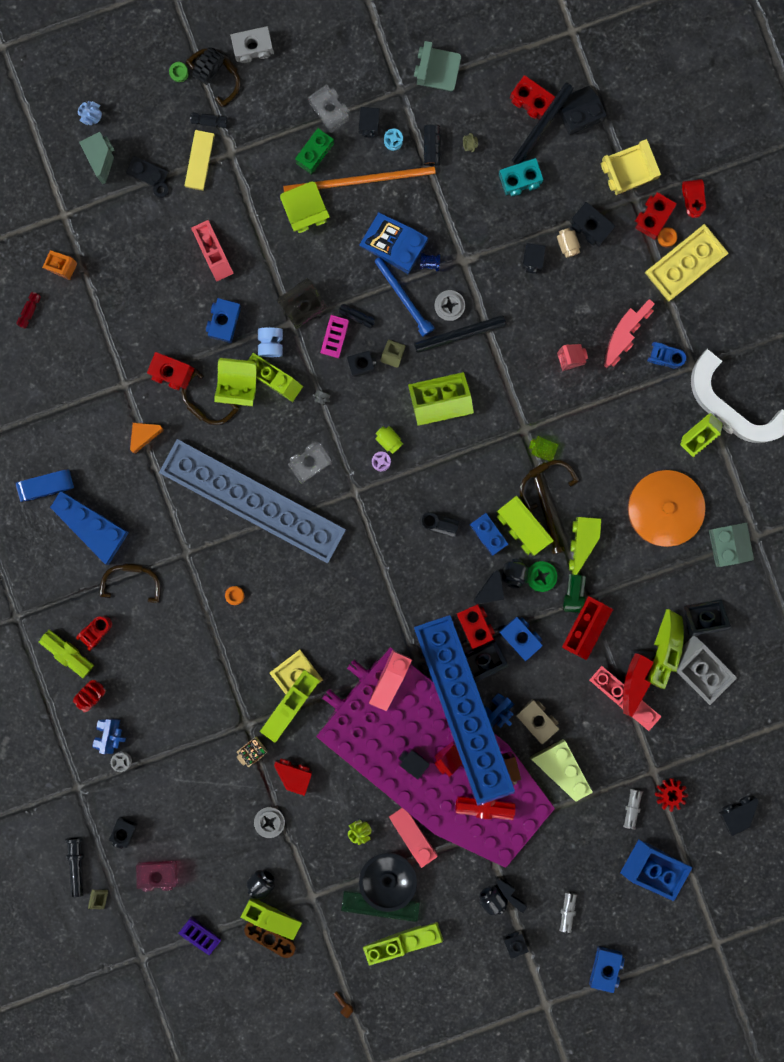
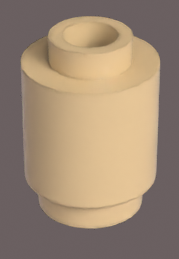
(568, 242)

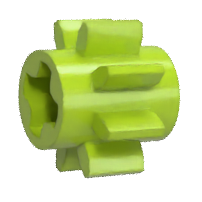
(359, 832)

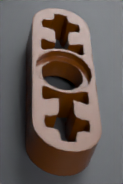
(279, 951)

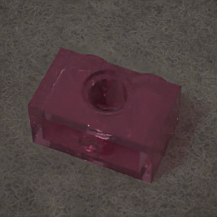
(167, 869)

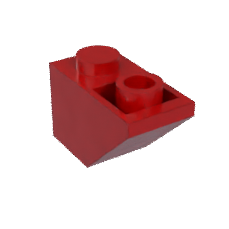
(448, 759)
(293, 778)

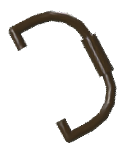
(229, 65)
(199, 414)
(539, 469)
(131, 568)

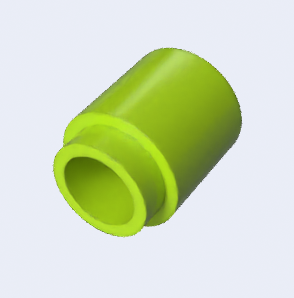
(388, 439)

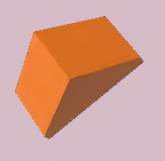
(60, 264)
(143, 434)

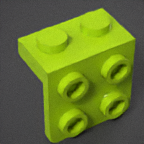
(304, 207)
(236, 382)

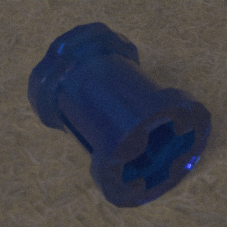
(430, 262)

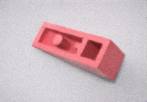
(212, 250)
(572, 356)
(390, 680)
(413, 837)

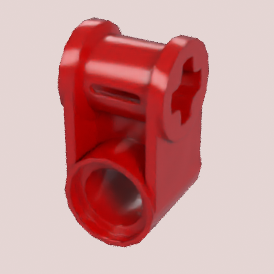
(693, 194)
(92, 634)

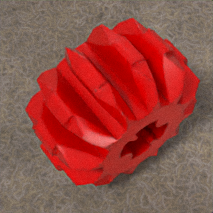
(89, 696)
(664, 798)

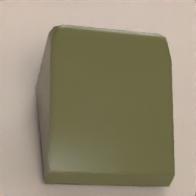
(392, 353)

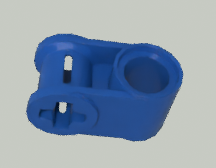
(665, 355)

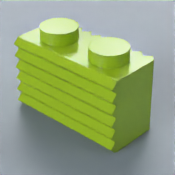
(701, 434)

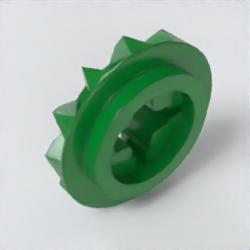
(550, 579)

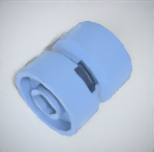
(270, 342)

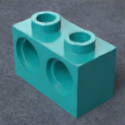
(518, 172)

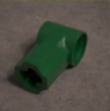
(575, 598)

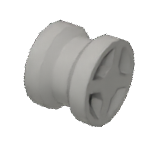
(118, 764)

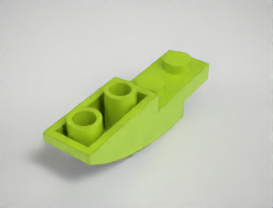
(669, 649)
(289, 706)
(402, 943)

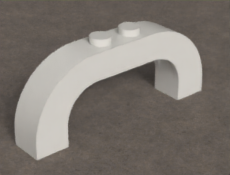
(732, 421)

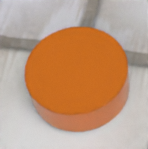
(667, 237)
(234, 595)

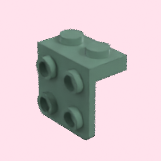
(437, 68)

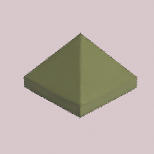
(97, 899)

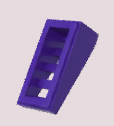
(198, 926)

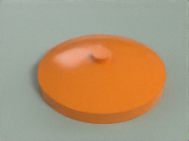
(666, 508)

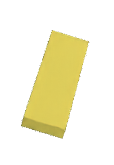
(199, 160)

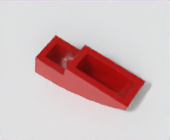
(635, 683)

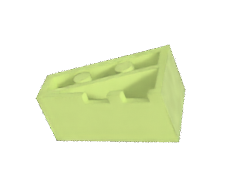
(563, 769)

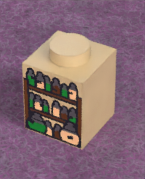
(251, 752)

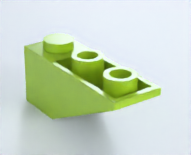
(276, 379)
(586, 536)
(270, 919)

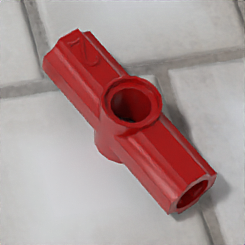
(488, 810)

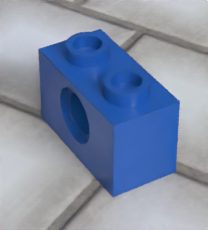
(226, 331)
(488, 534)
(524, 649)
(603, 958)

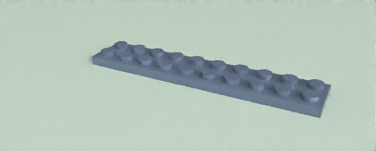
(252, 501)

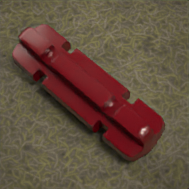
(28, 310)

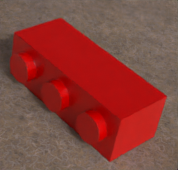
(587, 628)

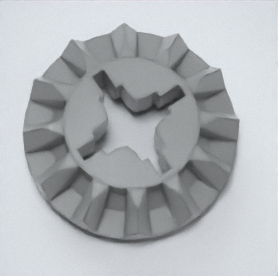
(455, 298)
(268, 831)

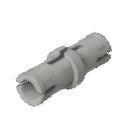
(632, 809)
(568, 912)

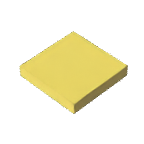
(291, 669)

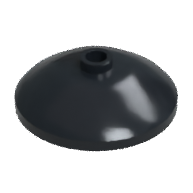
(387, 896)

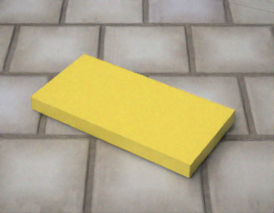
(686, 262)

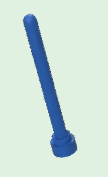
(424, 326)

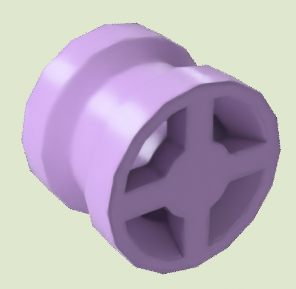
(378, 465)

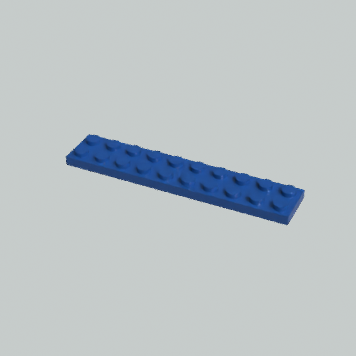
(464, 710)

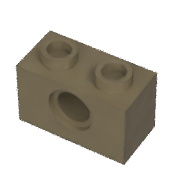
(543, 731)

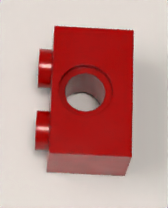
(161, 364)

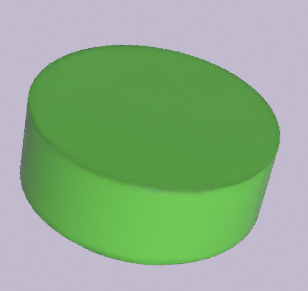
(178, 72)

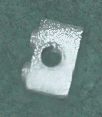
(332, 119)
(321, 459)

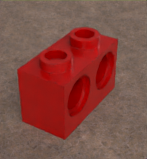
(536, 93)
(658, 217)
(471, 627)

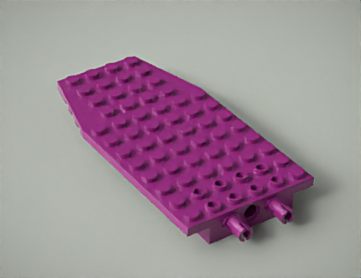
(415, 719)

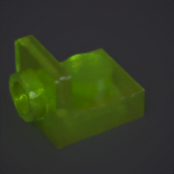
(543, 448)

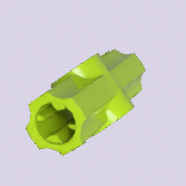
(66, 653)

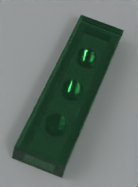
(355, 903)

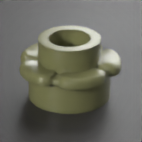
(470, 142)

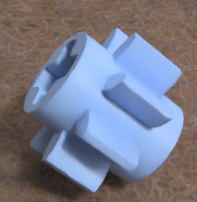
(89, 113)

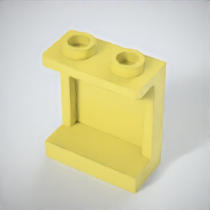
(630, 168)

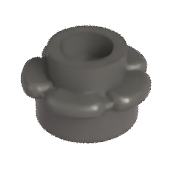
(321, 397)

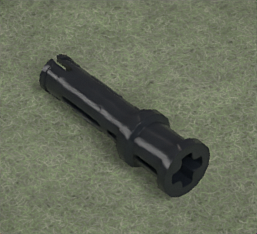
(74, 857)

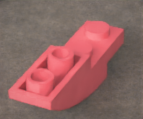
(621, 337)
(614, 690)

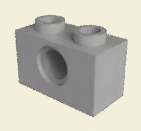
(242, 39)

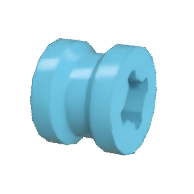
(394, 135)

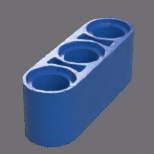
(44, 485)

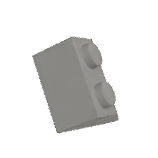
(704, 670)

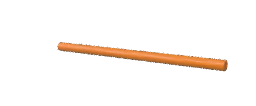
(369, 178)

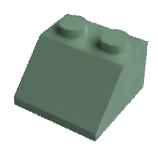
(99, 154)
(731, 545)

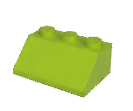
(441, 398)
(524, 526)

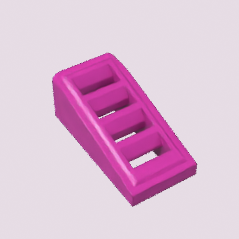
(338, 320)

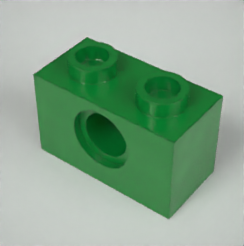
(314, 151)

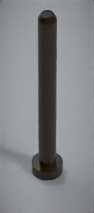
(548, 516)

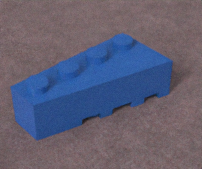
(92, 528)

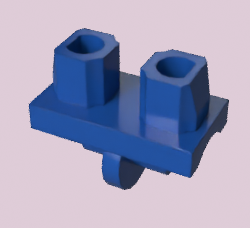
(504, 706)
(110, 738)

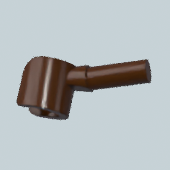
(347, 1009)

